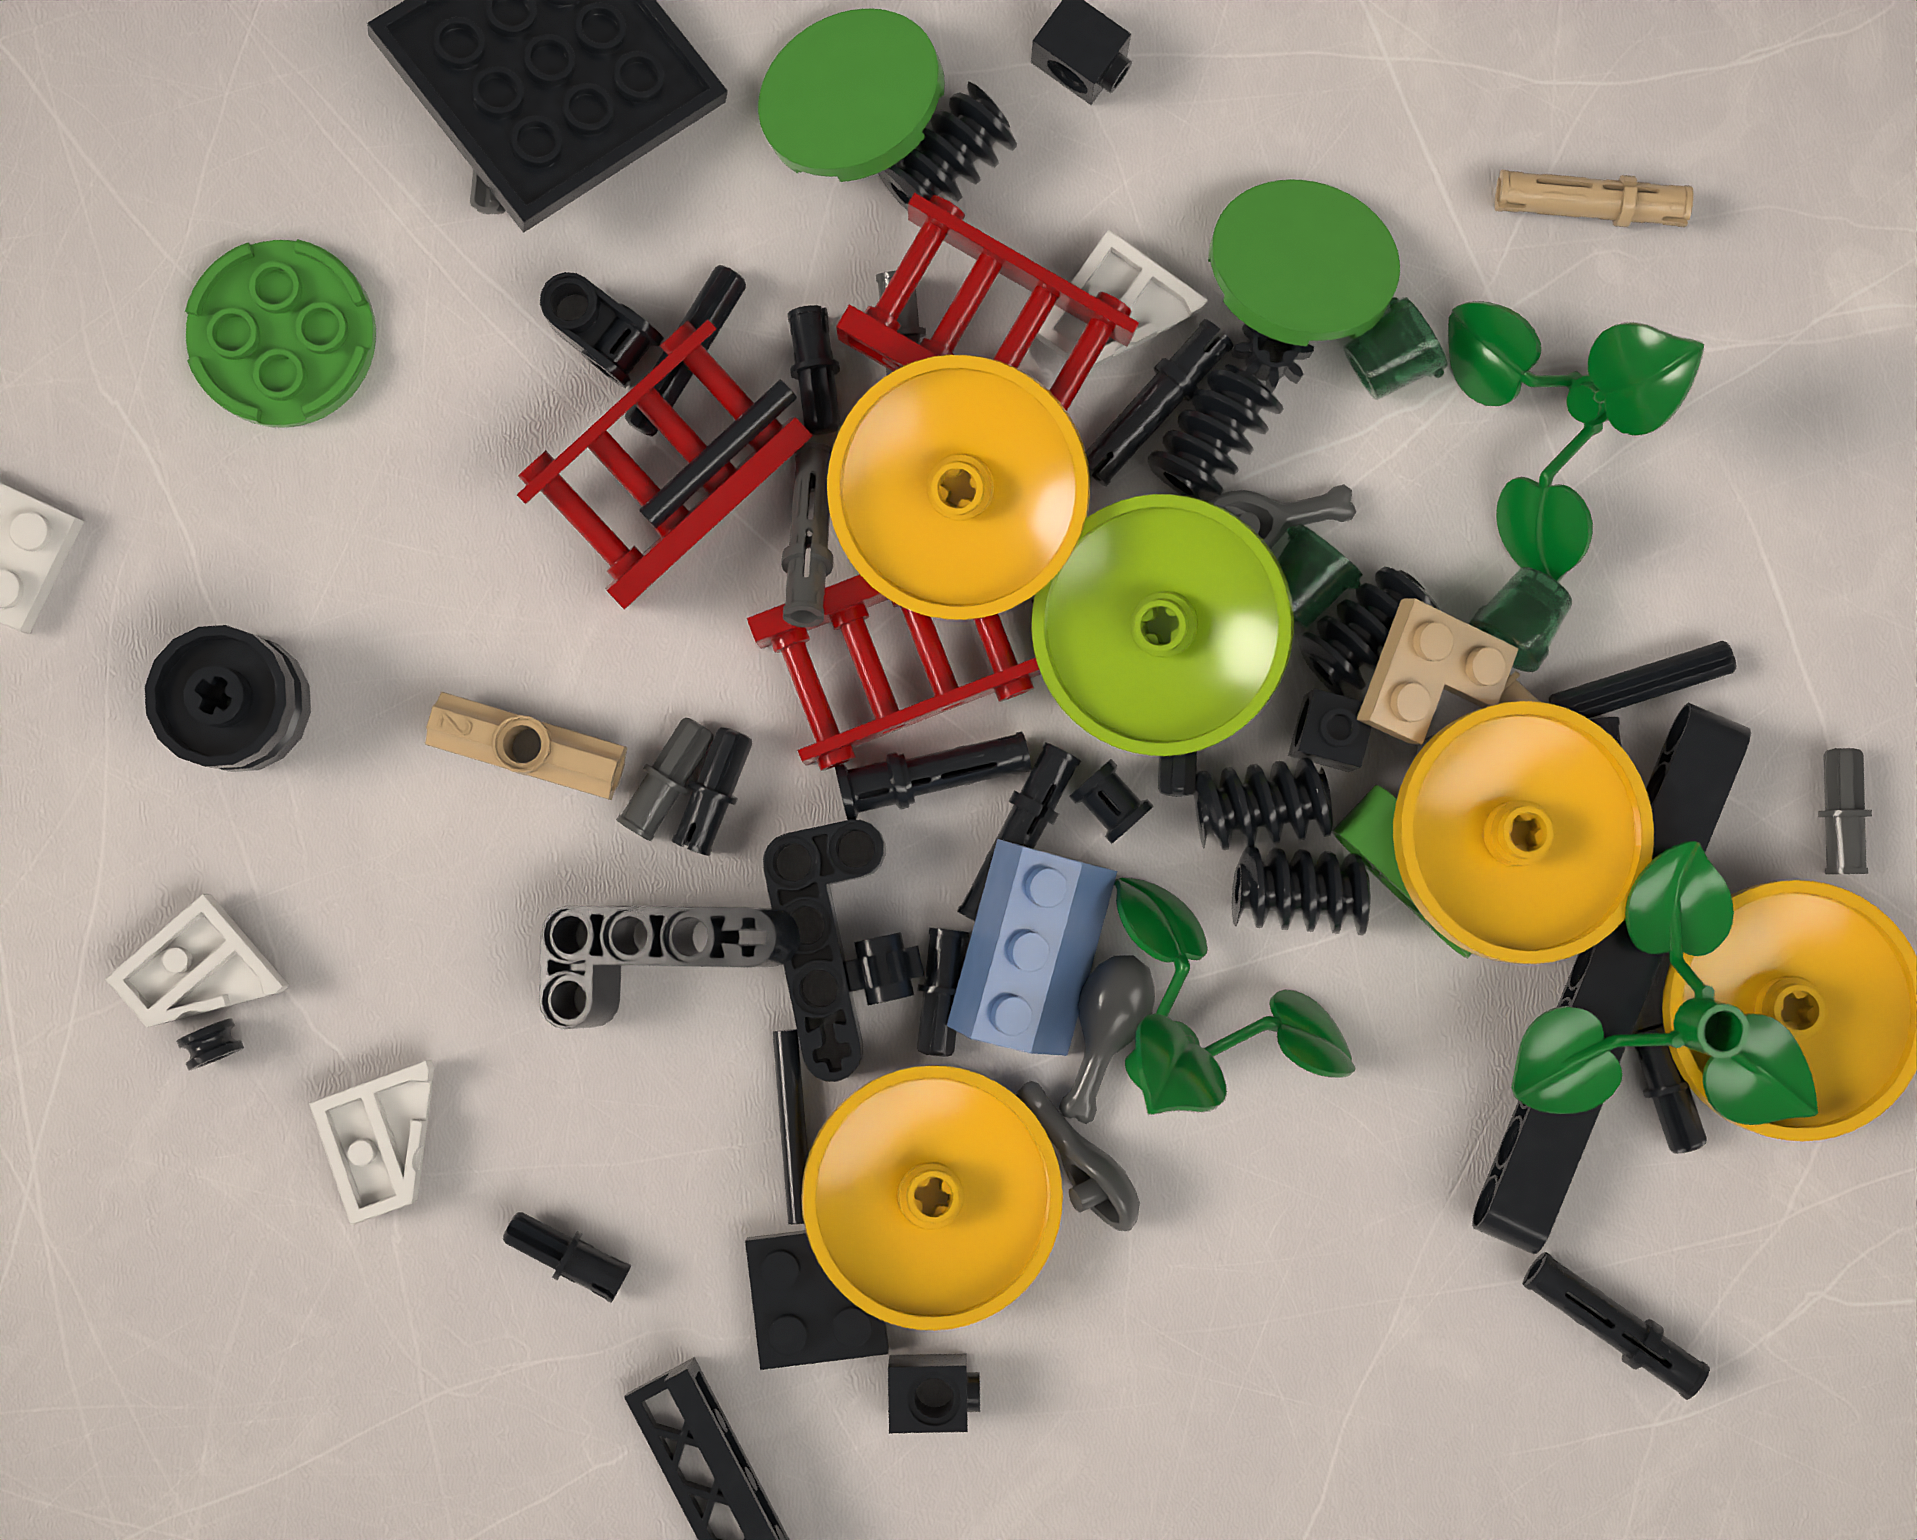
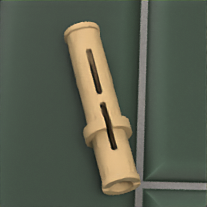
(1606, 199)

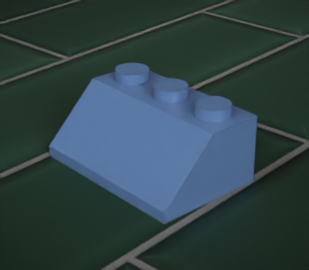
(1031, 950)

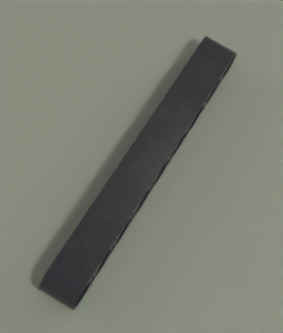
(1611, 983)

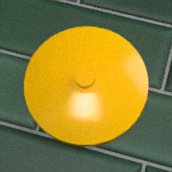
(958, 486)
(1522, 832)
(1834, 979)
(932, 1197)

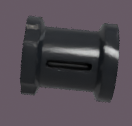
(1103, 809)

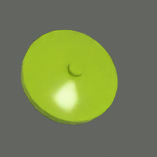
(1164, 625)

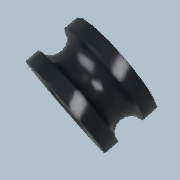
(210, 1044)

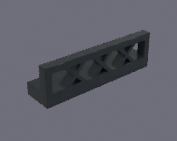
(719, 1448)

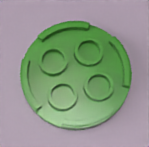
(851, 94)
(1304, 262)
(279, 333)

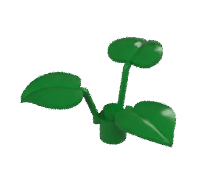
(1632, 381)
(1168, 1055)
(1755, 1061)

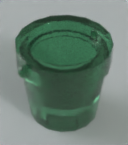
(1396, 351)
(1314, 573)
(1526, 615)

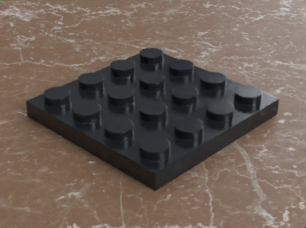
(548, 89)

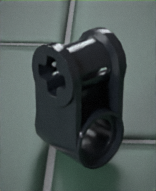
(607, 332)

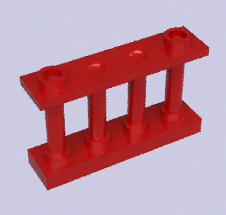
(876, 329)
(684, 528)
(846, 609)

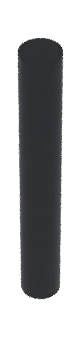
(718, 453)
(791, 1118)

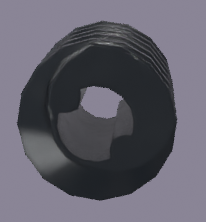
(951, 148)
(1213, 431)
(1361, 629)
(1263, 802)
(1301, 888)

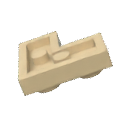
(1422, 658)

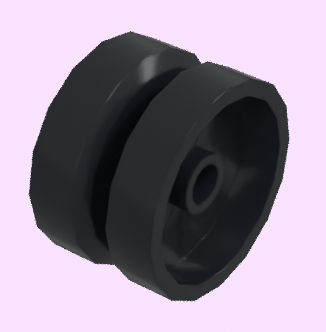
(190, 692)

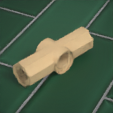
(489, 735)

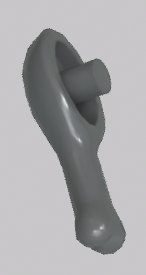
(1273, 518)
(1109, 1011)
(1095, 1175)

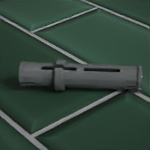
(806, 594)

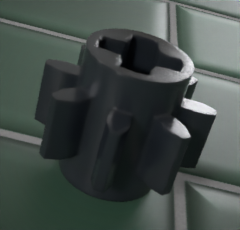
(1259, 362)
(884, 968)

